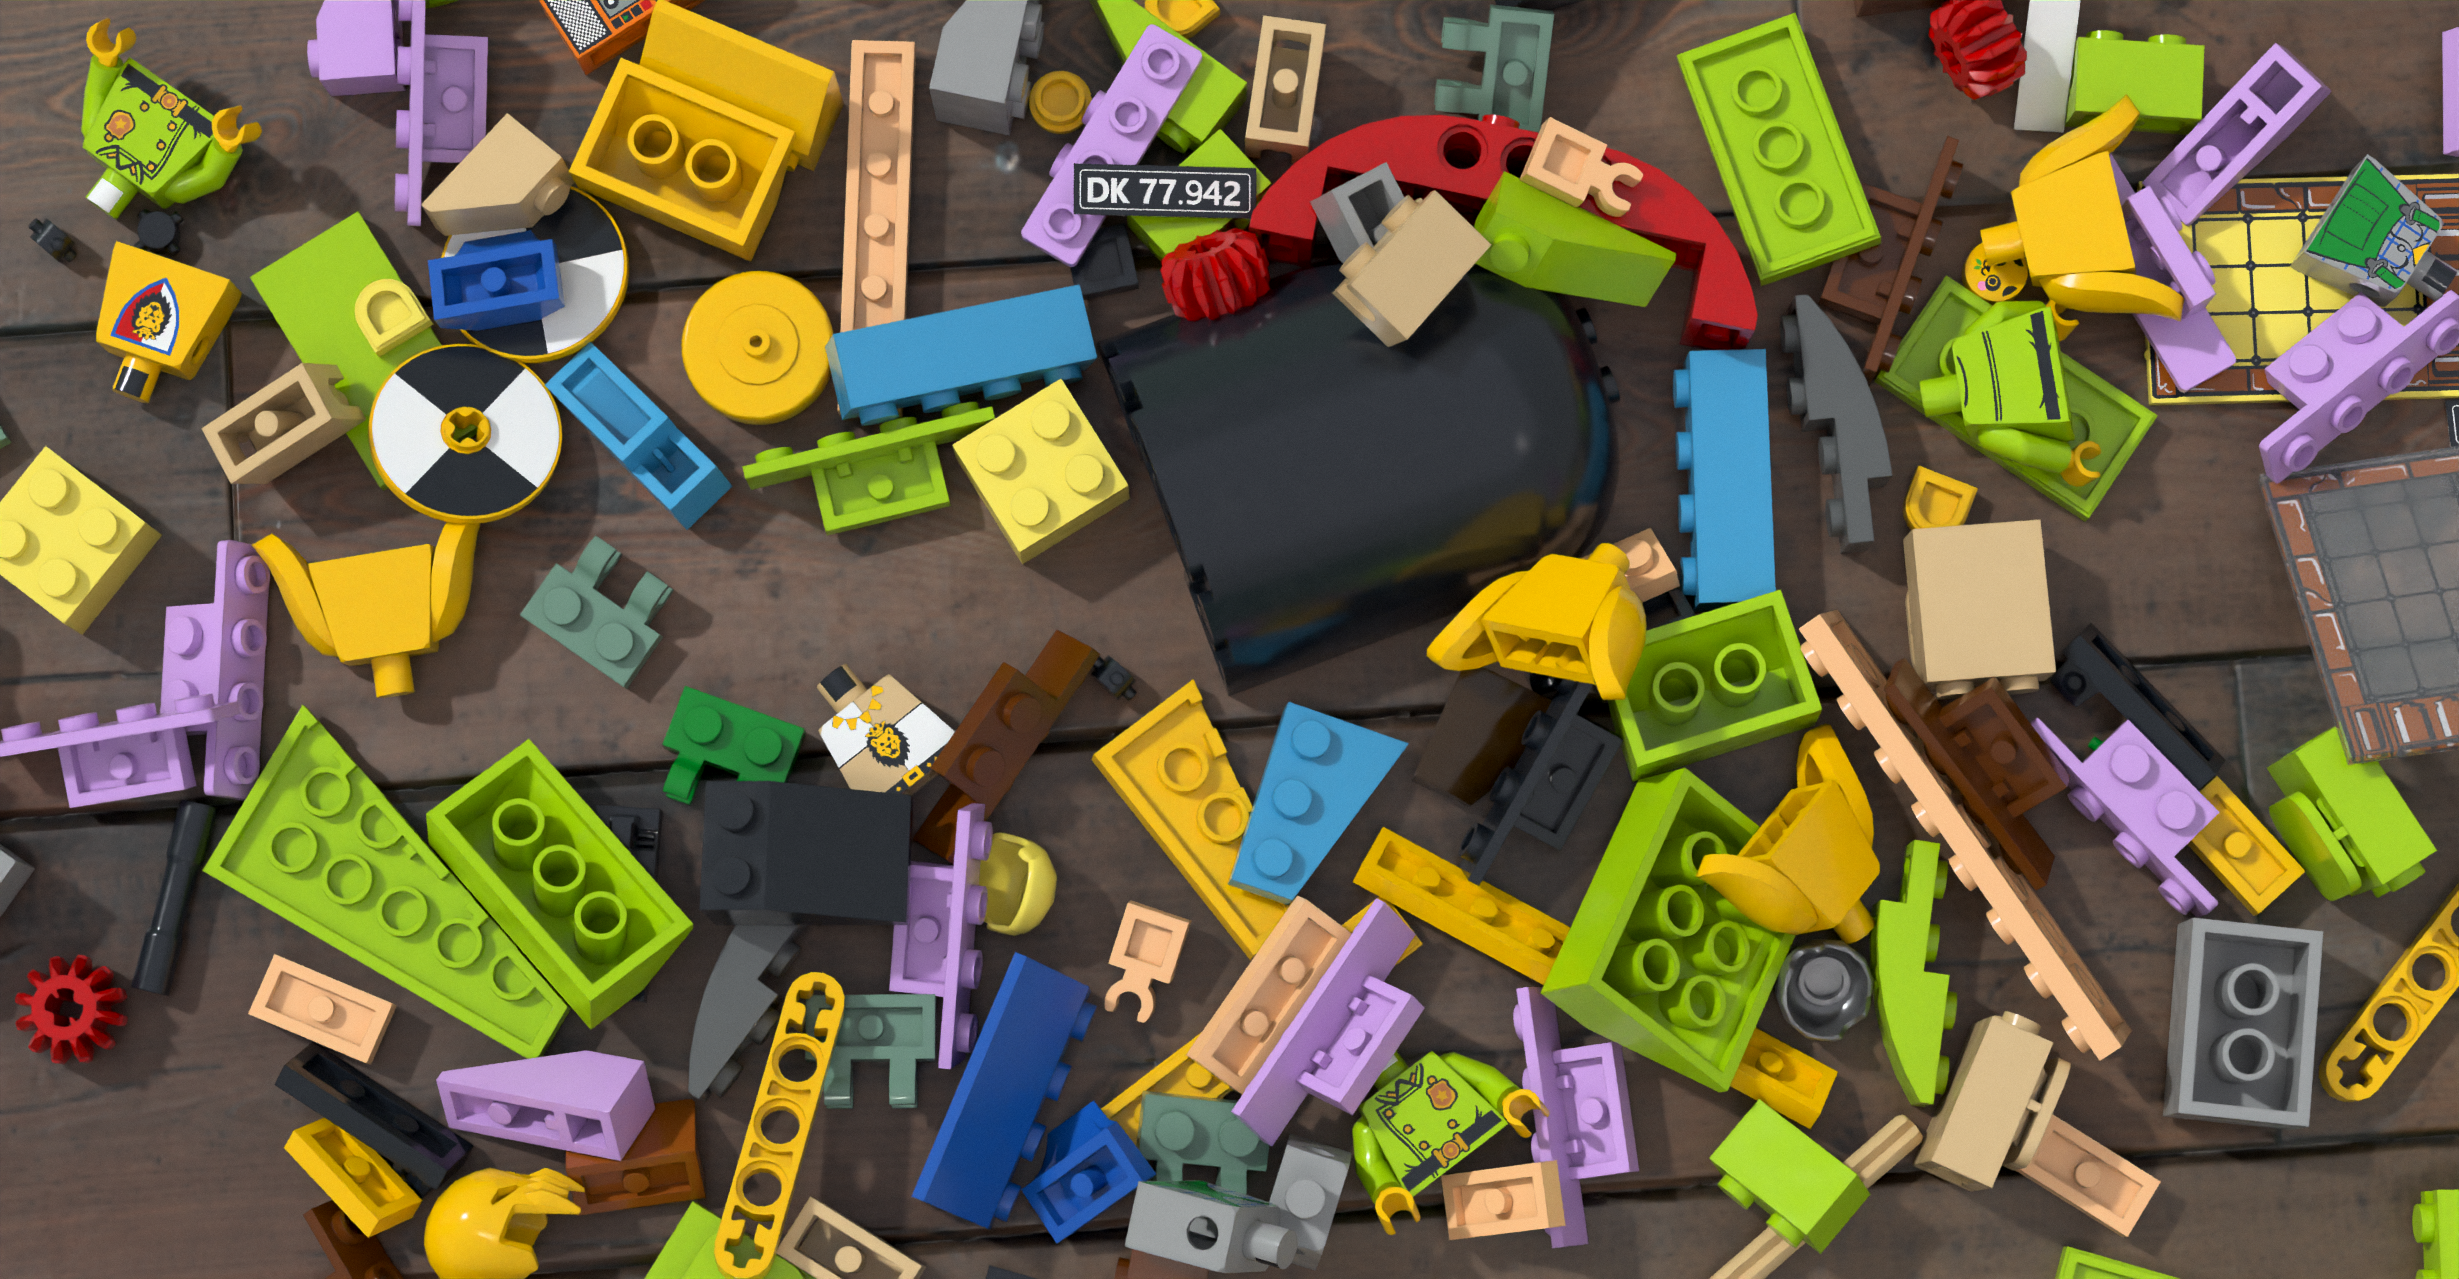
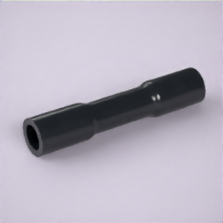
(164, 936)

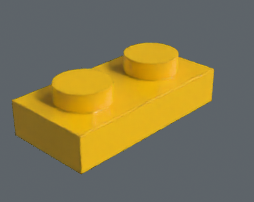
(2243, 851)
(353, 1176)

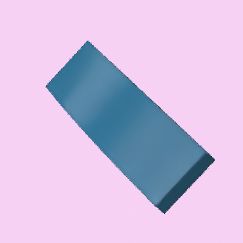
(639, 435)

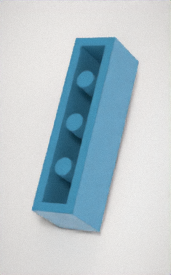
(960, 354)
(1727, 477)

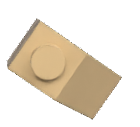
(500, 184)

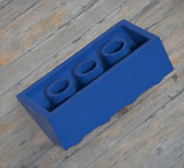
(1004, 1091)

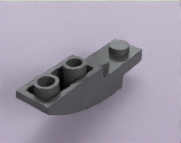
(1835, 397)
(738, 1004)

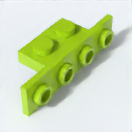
(877, 474)

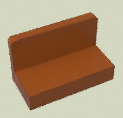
(656, 1169)

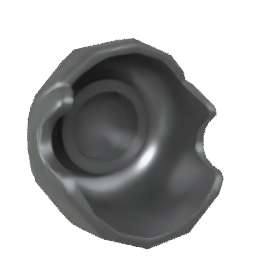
(1824, 989)

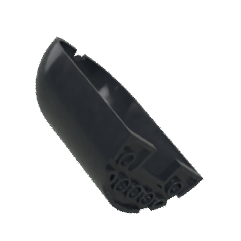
(1359, 482)

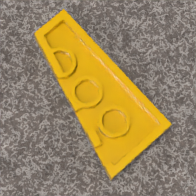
(1189, 800)

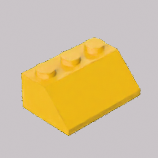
(746, 75)
(684, 159)

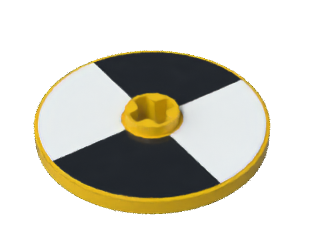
(592, 277)
(466, 480)

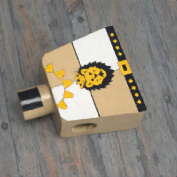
(881, 734)

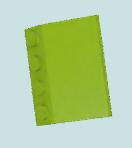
(1660, 951)

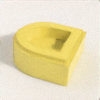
(389, 314)

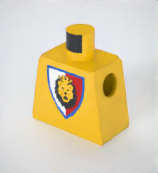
(160, 318)

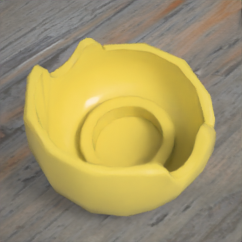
(1018, 884)

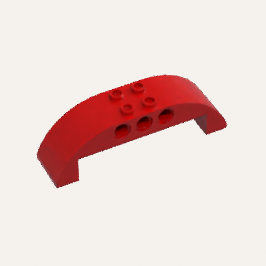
(1418, 150)

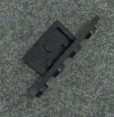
(1549, 782)

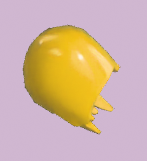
(491, 1221)

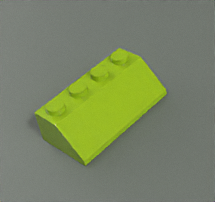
(558, 882)

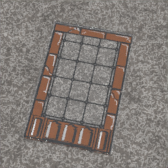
(2378, 594)

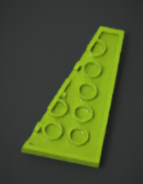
(354, 873)

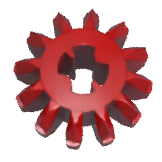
(1977, 46)
(1215, 274)
(53, 1027)

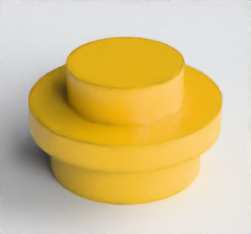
(1059, 102)

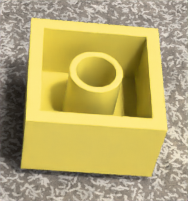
(1041, 471)
(68, 540)

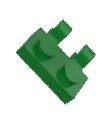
(729, 739)

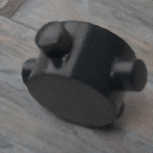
(159, 232)
(52, 240)
(1113, 678)

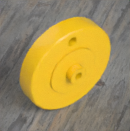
(757, 347)

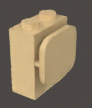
(1978, 607)
(1993, 1103)

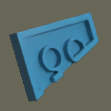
(1307, 798)

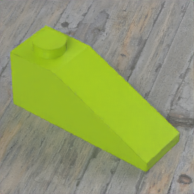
(1209, 97)
(1566, 247)

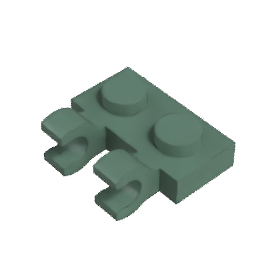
(1513, 65)
(591, 624)
(878, 1030)
(1198, 1132)

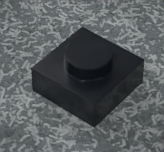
(1106, 264)

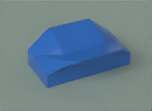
(496, 282)
(1085, 1172)

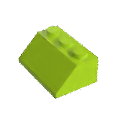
(1715, 687)

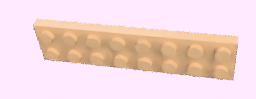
(1978, 862)

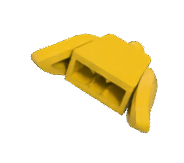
(2075, 225)
(378, 603)
(1554, 621)
(1810, 853)

